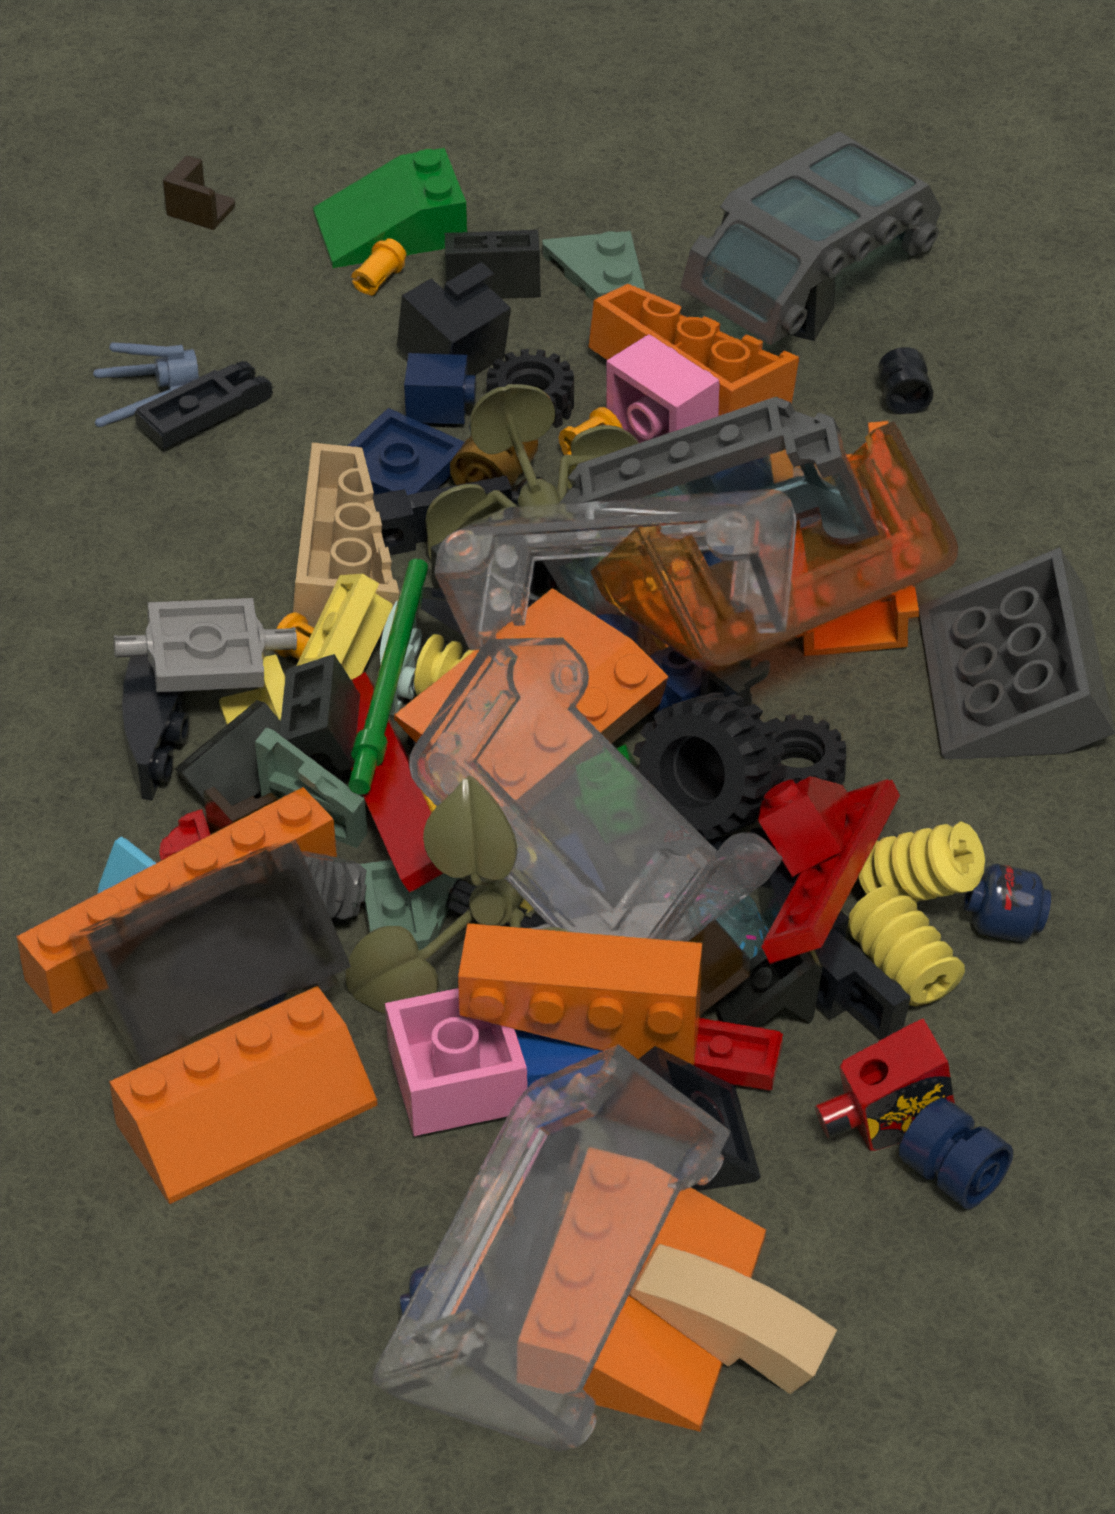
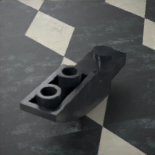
(152, 726)
(847, 976)

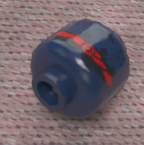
(1008, 903)

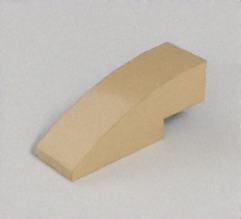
(734, 1316)

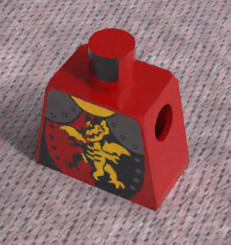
(888, 1087)

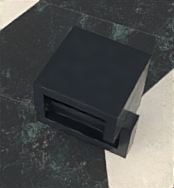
(456, 319)

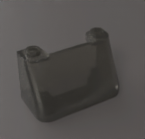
(211, 949)

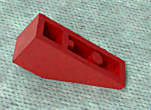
(805, 821)

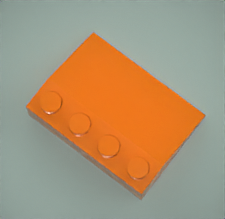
(621, 681)
(648, 1362)

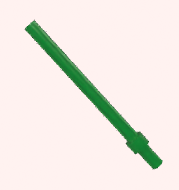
(371, 742)

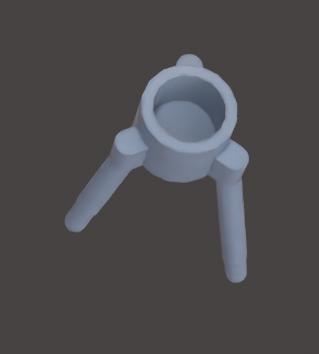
(172, 370)

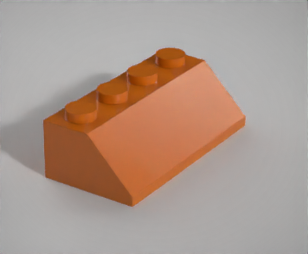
(242, 1094)

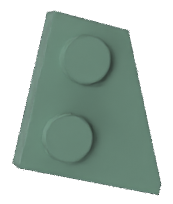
(596, 261)
(287, 769)
(391, 904)

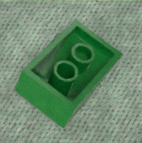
(404, 200)

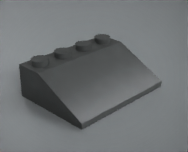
(1016, 664)

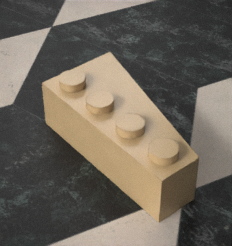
(339, 530)

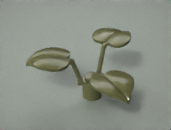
(506, 420)
(462, 839)

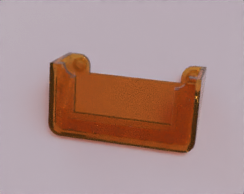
(688, 604)

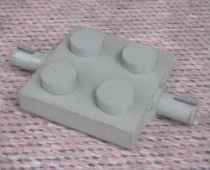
(205, 644)

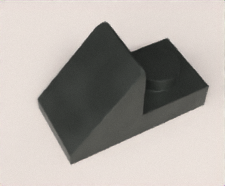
(772, 987)

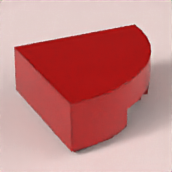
(190, 830)

